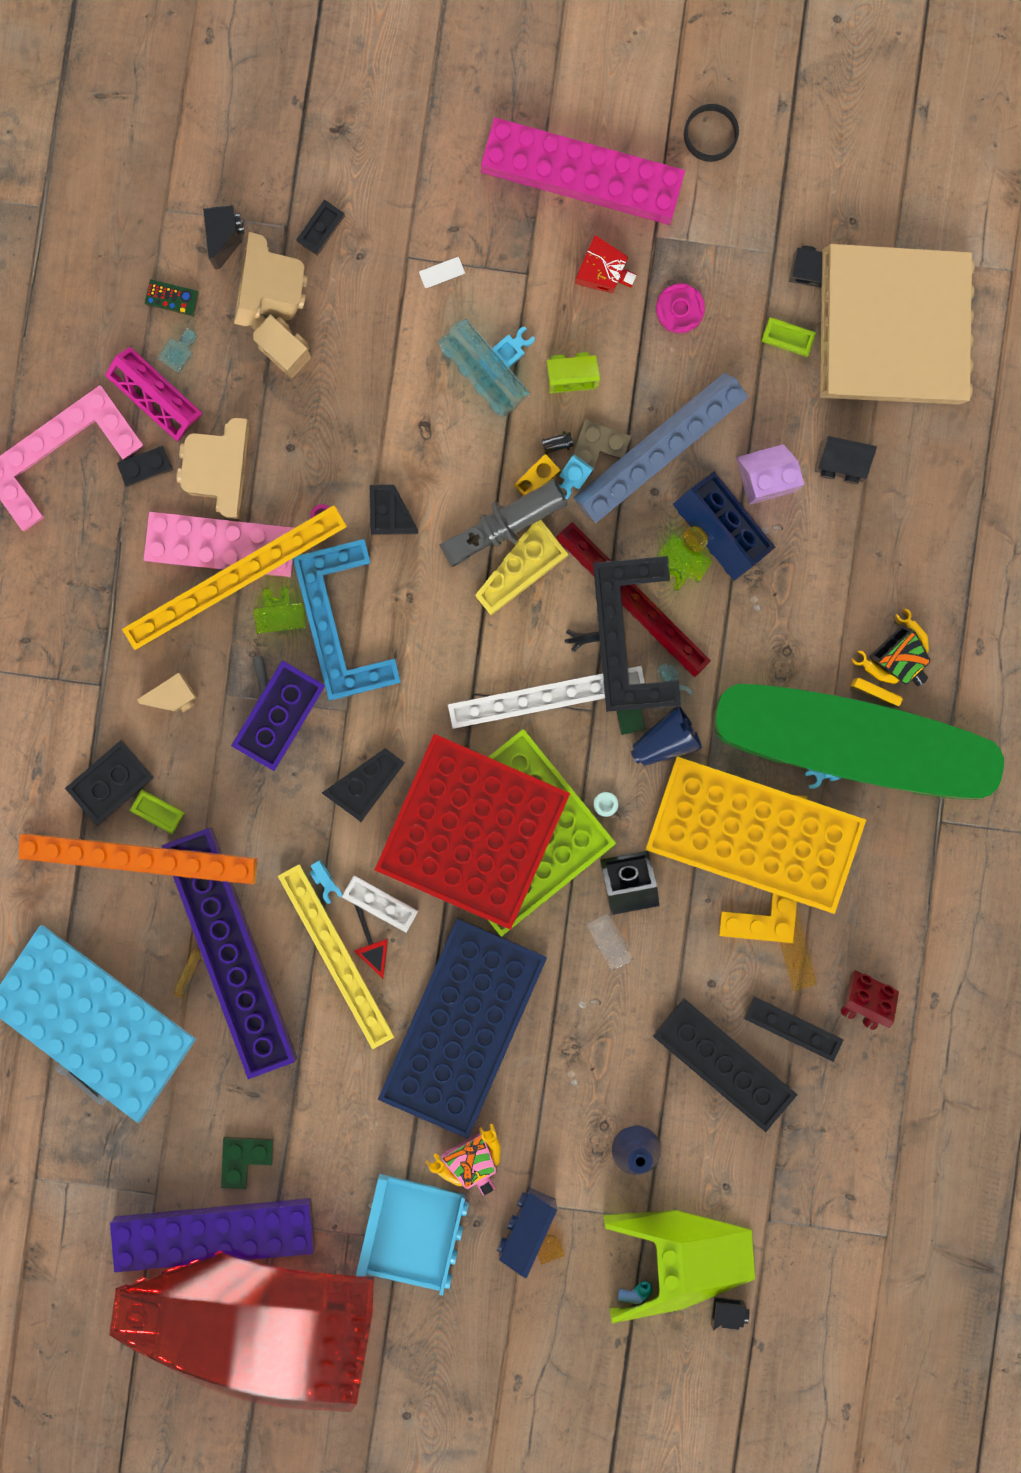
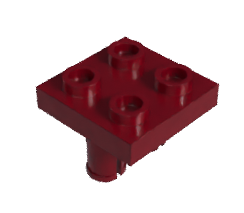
(871, 1000)

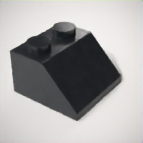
(223, 233)
(844, 459)
(630, 882)

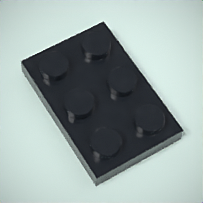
(109, 782)

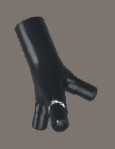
(581, 639)

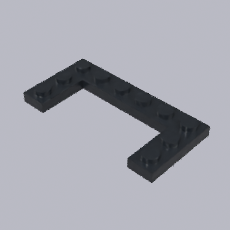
(608, 581)

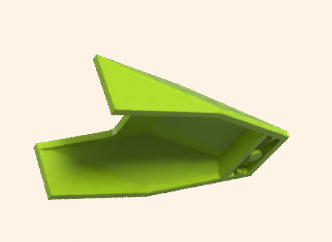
(693, 1258)

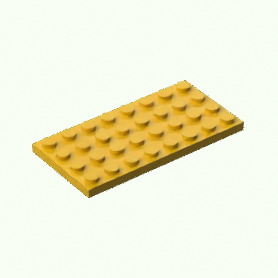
(756, 835)

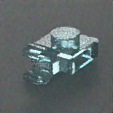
(177, 353)
(669, 673)

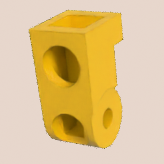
(537, 475)

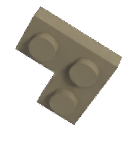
(600, 439)

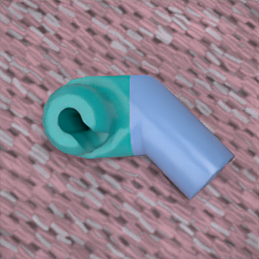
(636, 1295)

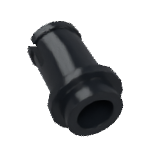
(560, 442)

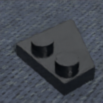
(389, 512)

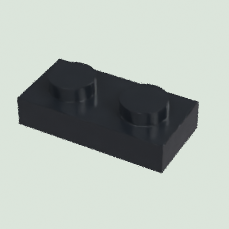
(320, 227)
(144, 466)

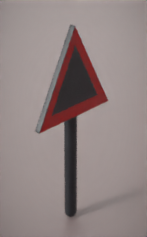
(374, 953)

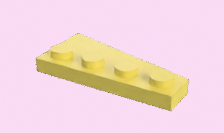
(526, 563)

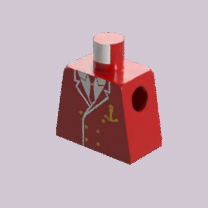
(604, 268)

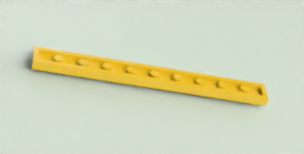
(234, 577)

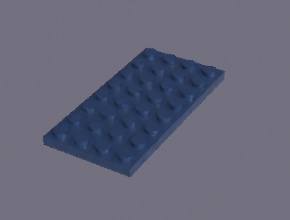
(462, 1028)

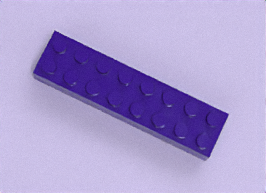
(196, 1234)

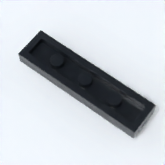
(793, 1029)

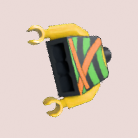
(901, 655)

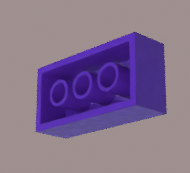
(278, 715)

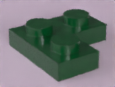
(239, 1154)

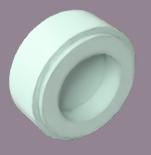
(605, 804)

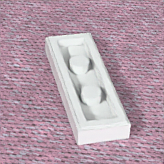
(380, 904)

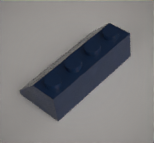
(730, 530)

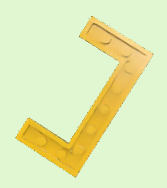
(776, 927)

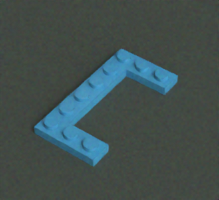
(310, 573)

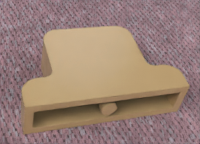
(268, 283)
(216, 466)

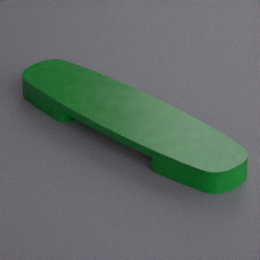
(858, 741)

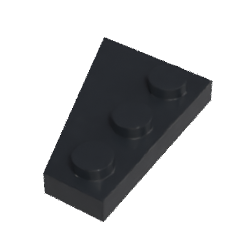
(365, 785)

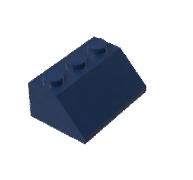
(527, 1231)

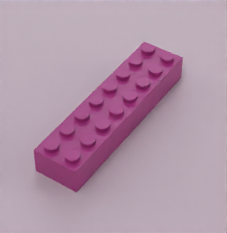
(582, 171)

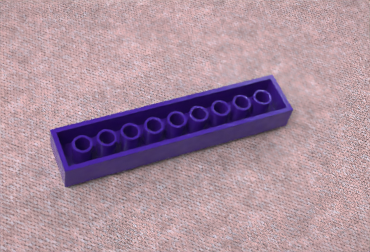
(234, 964)

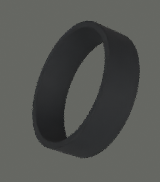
(711, 107)

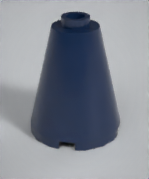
(667, 739)
(636, 1150)

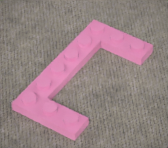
(90, 408)

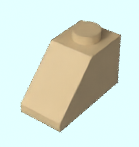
(171, 695)

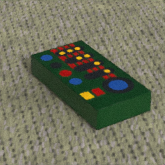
(171, 297)

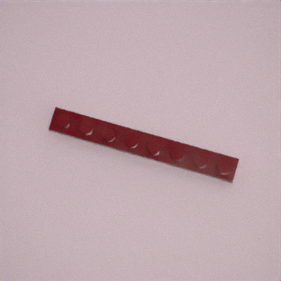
(638, 604)

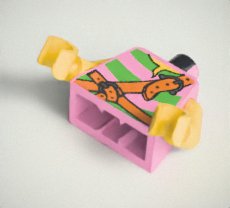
(470, 1161)

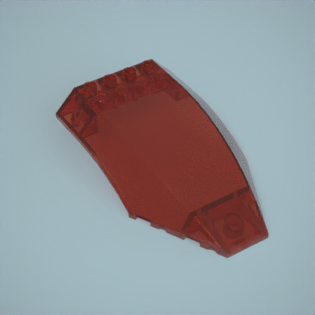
(253, 1330)

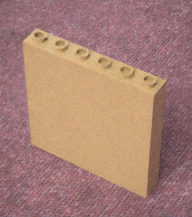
(896, 324)

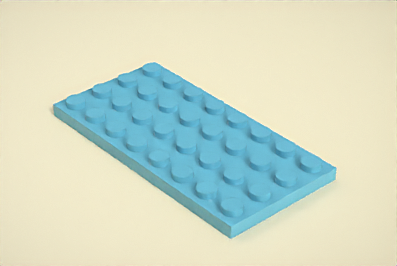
(92, 1023)

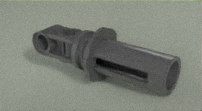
(505, 522)

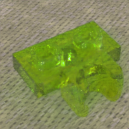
(684, 562)
(278, 613)

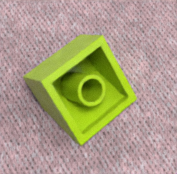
(572, 373)

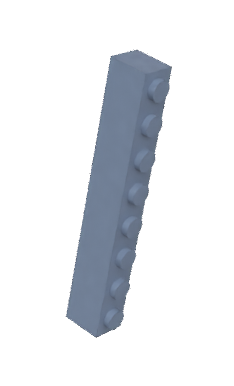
(660, 447)

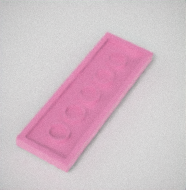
(208, 541)

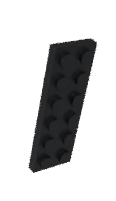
(724, 1065)

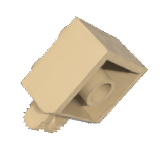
(279, 345)

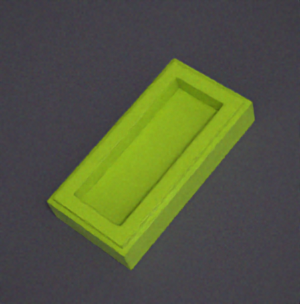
(788, 337)
(157, 811)

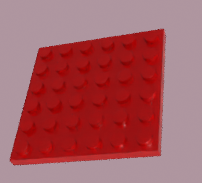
(472, 831)

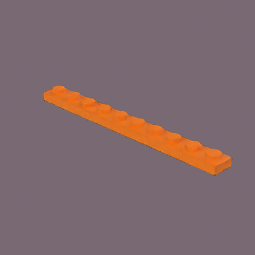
(138, 858)

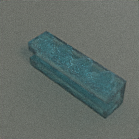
(483, 368)

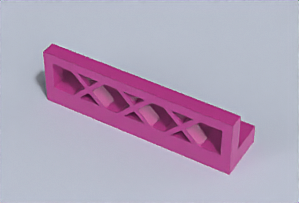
(154, 389)

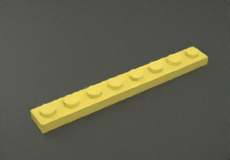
(336, 956)

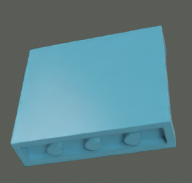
(412, 1233)

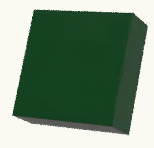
(630, 721)

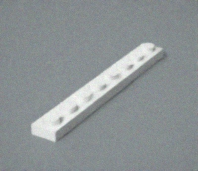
(533, 699)

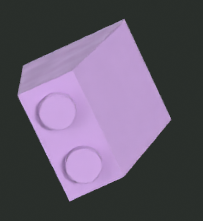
(769, 474)

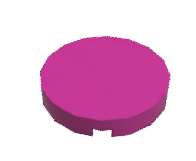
(680, 308)

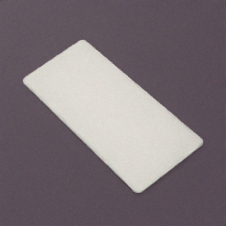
(442, 272)

